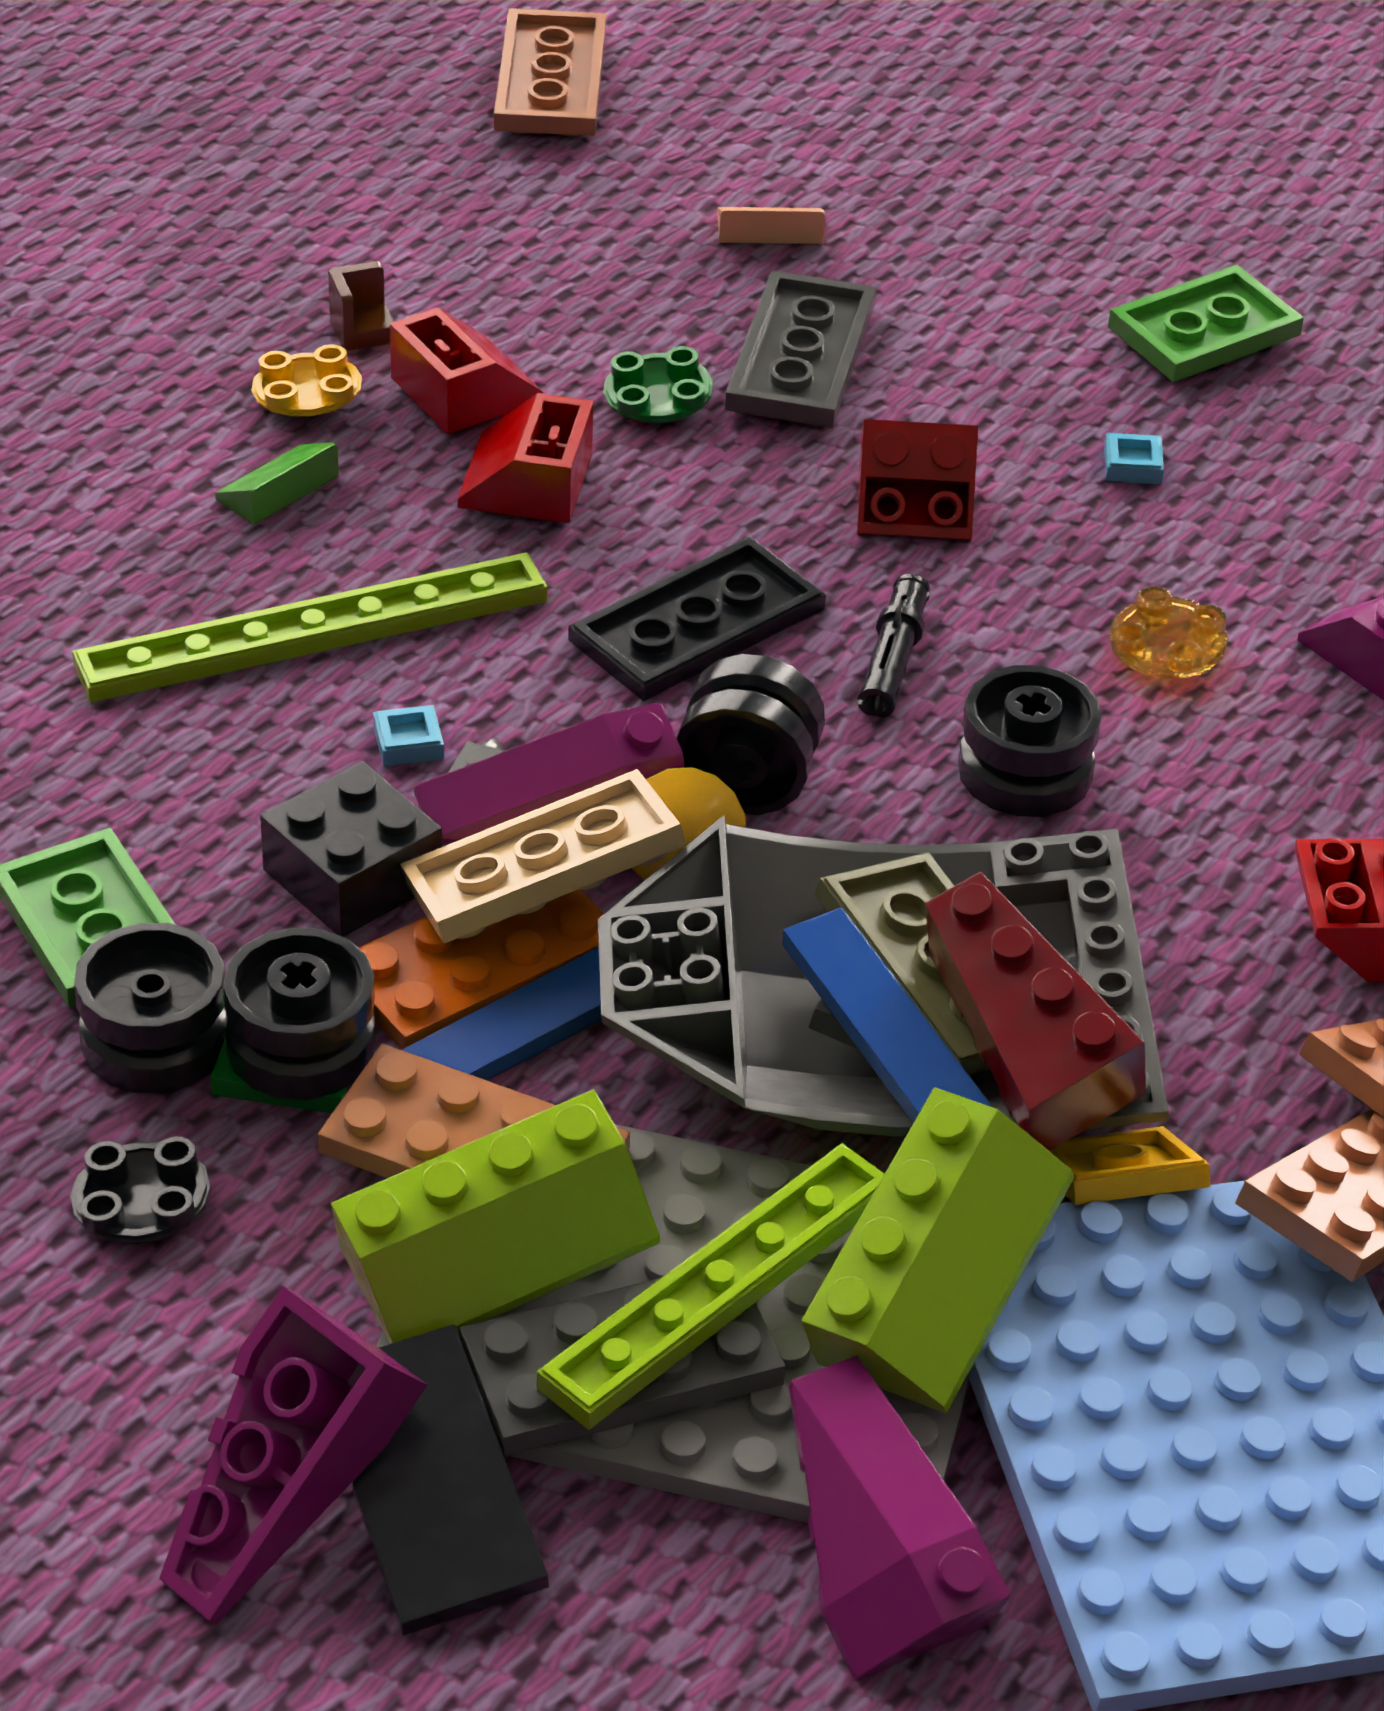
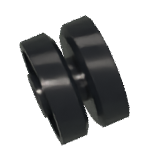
(753, 729)
(1029, 740)
(151, 1007)
(299, 1013)

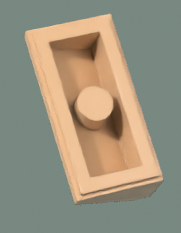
(771, 225)

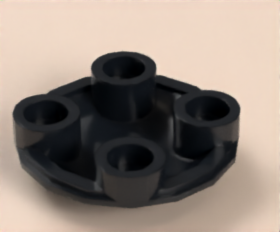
(140, 1190)

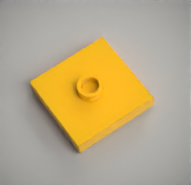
(1131, 1165)

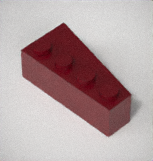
(1033, 1018)

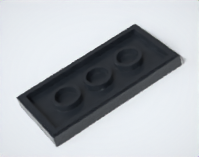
(696, 618)
(444, 1498)

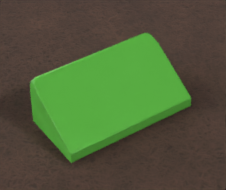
(281, 481)

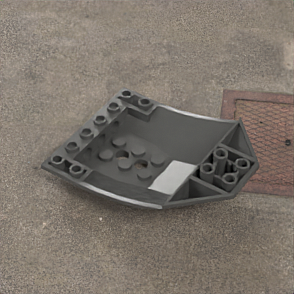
(707, 986)

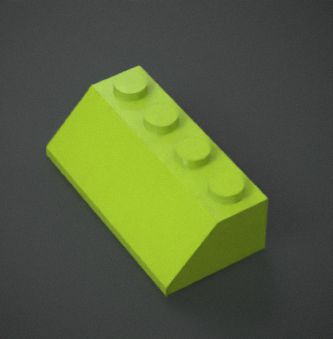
(496, 1221)
(937, 1250)

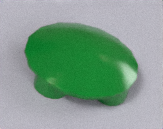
(658, 385)

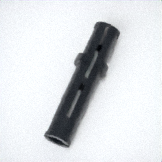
(899, 629)

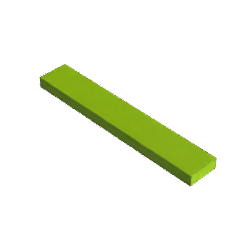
(710, 1288)

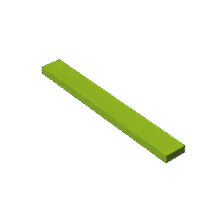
(308, 626)

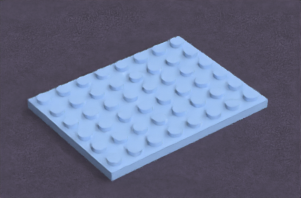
(1193, 1448)

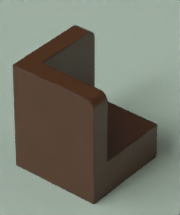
(359, 305)

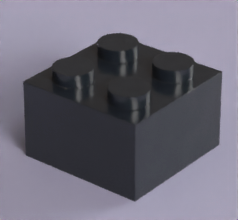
(345, 845)

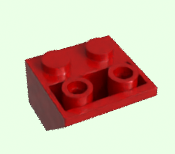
(454, 371)
(532, 460)
(917, 479)
(1346, 899)

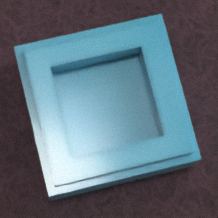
(1133, 458)
(408, 735)

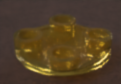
(1168, 635)

